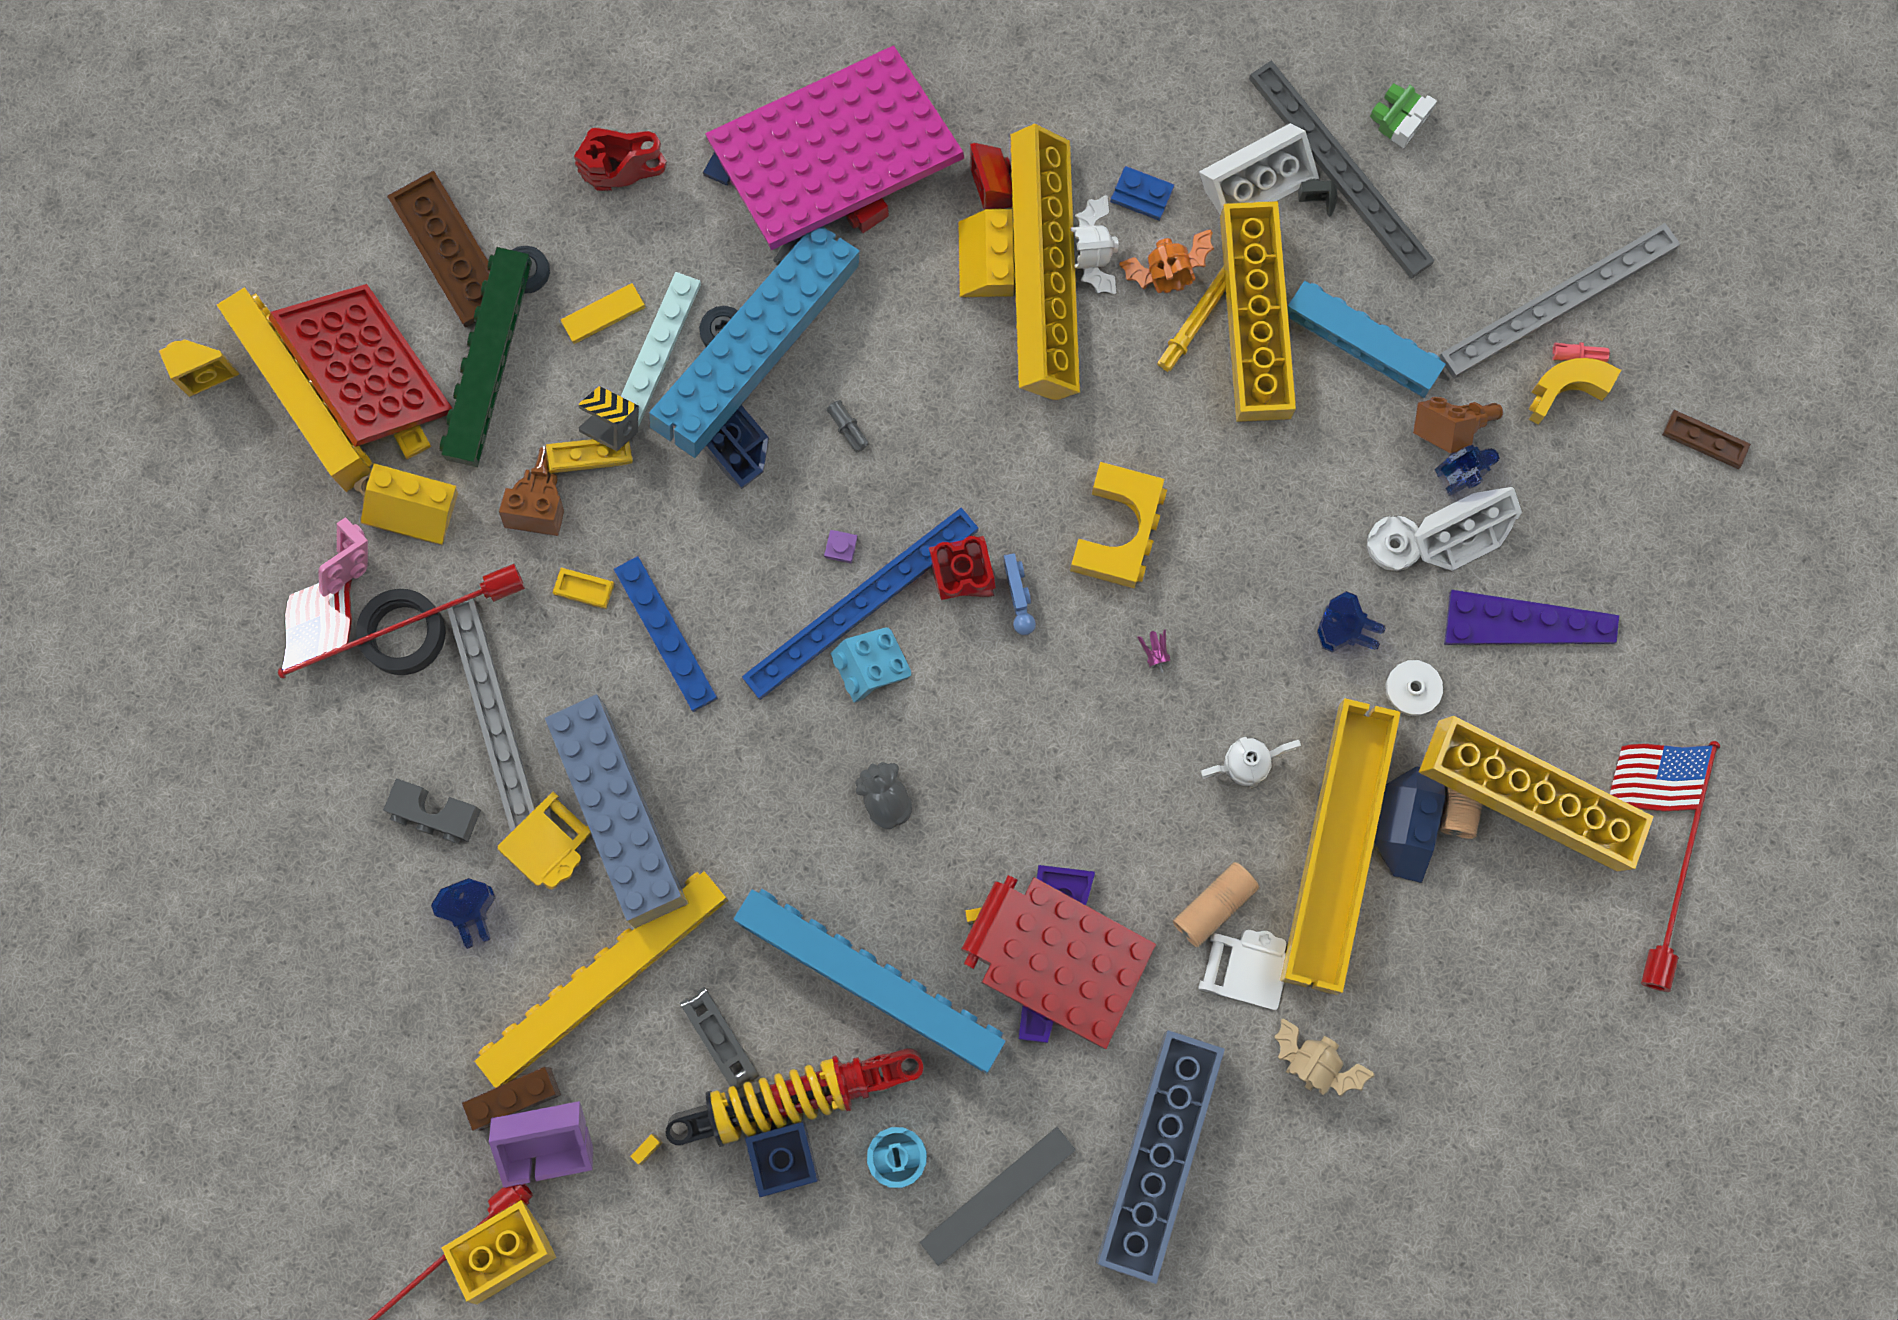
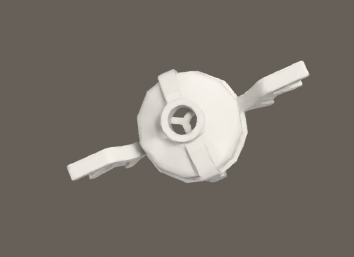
(1094, 246)
(1242, 770)

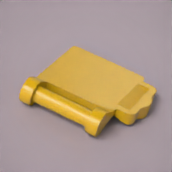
(542, 848)

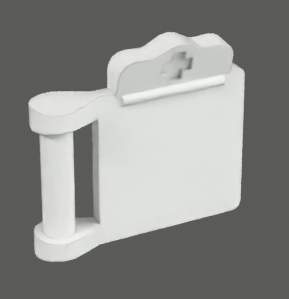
(1252, 968)

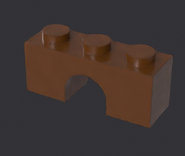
(511, 1098)

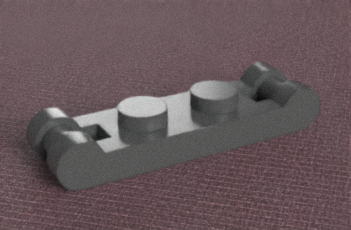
(719, 1038)

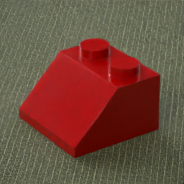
(991, 176)

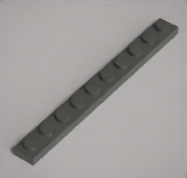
(1343, 170)

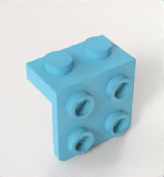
(870, 662)

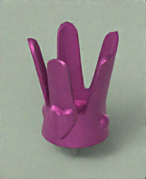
(1158, 655)

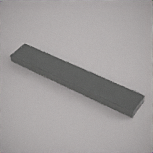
(997, 1196)

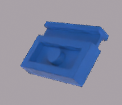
(1142, 193)

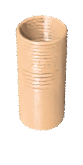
(1462, 816)
(1208, 912)

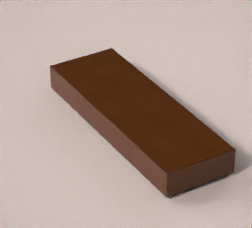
(1706, 439)

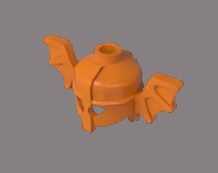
(1170, 264)

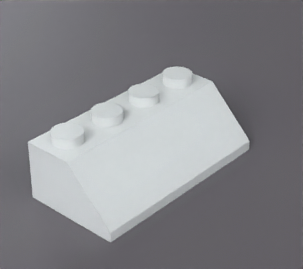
(1262, 169)

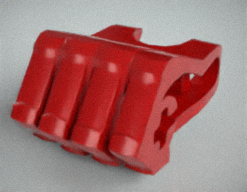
(603, 144)

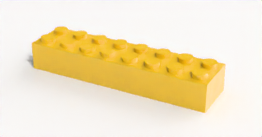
(1257, 311)
(251, 324)
(1536, 794)

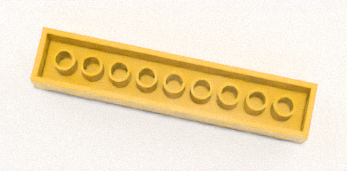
(1044, 263)

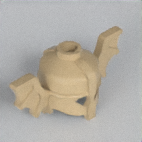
(1318, 1062)

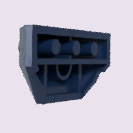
(740, 448)
(1409, 824)

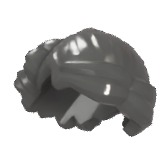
(884, 795)

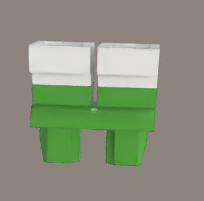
(1405, 116)

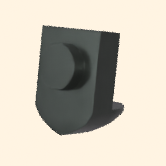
(1319, 190)

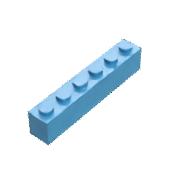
(1364, 338)

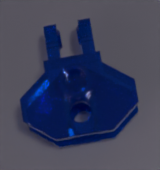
(1466, 467)
(1348, 624)
(465, 911)

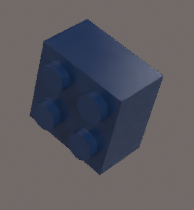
(782, 1159)

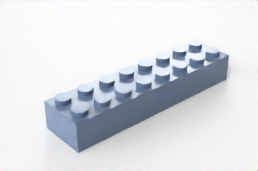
(616, 811)
(1160, 1156)

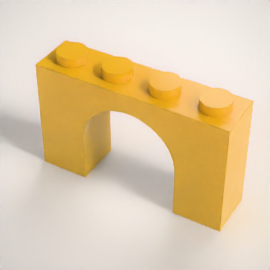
(1141, 495)

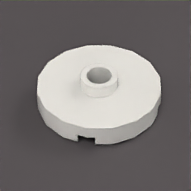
(1397, 529)
(1409, 701)

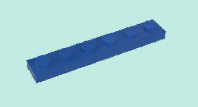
(665, 634)

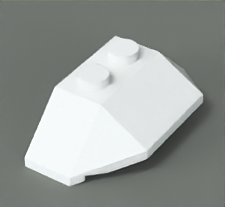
(1468, 528)

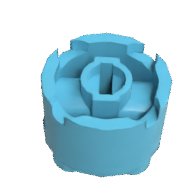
(896, 1157)

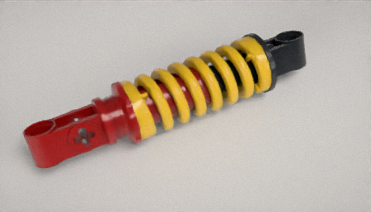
(826, 1089)

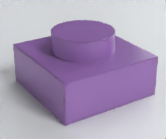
(840, 546)

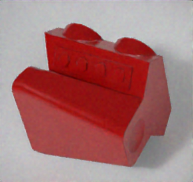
(962, 568)

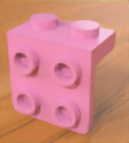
(350, 561)

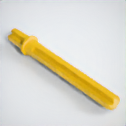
(1179, 344)

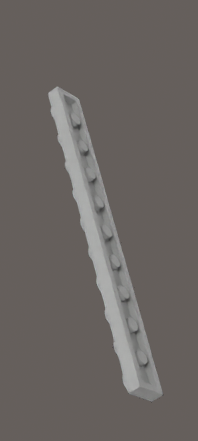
(1559, 300)
(492, 712)

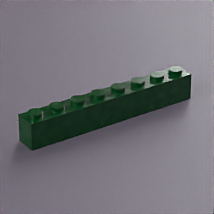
(486, 357)

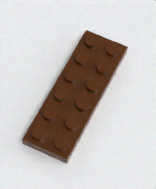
(443, 242)

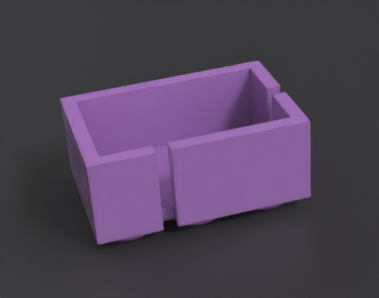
(550, 1134)

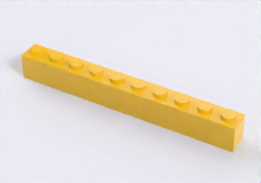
(597, 983)

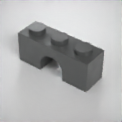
(407, 804)

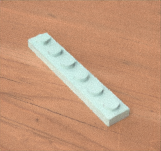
(660, 341)

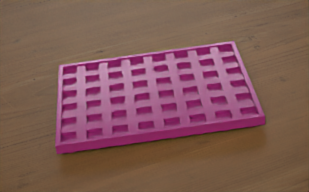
(833, 147)

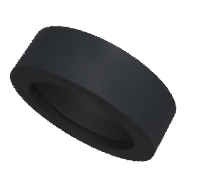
(377, 609)

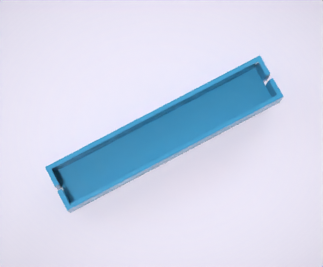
(754, 340)
(870, 981)

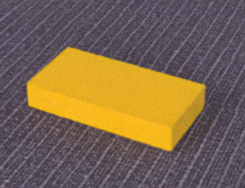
(583, 588)

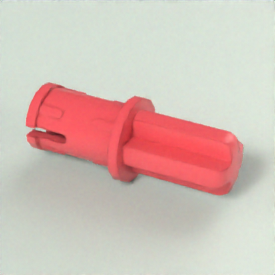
(1572, 351)

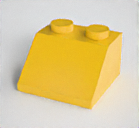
(196, 366)

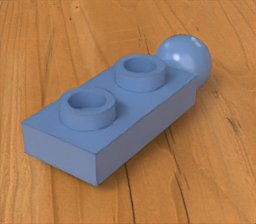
(1023, 622)

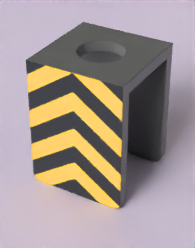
(609, 418)

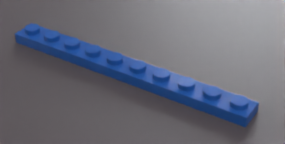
(855, 606)

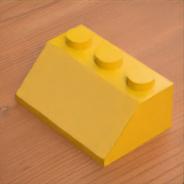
(986, 254)
(408, 504)
(498, 1253)

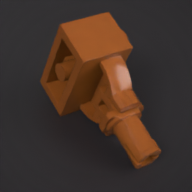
(1452, 425)
(534, 501)

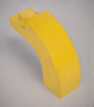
(1574, 374)

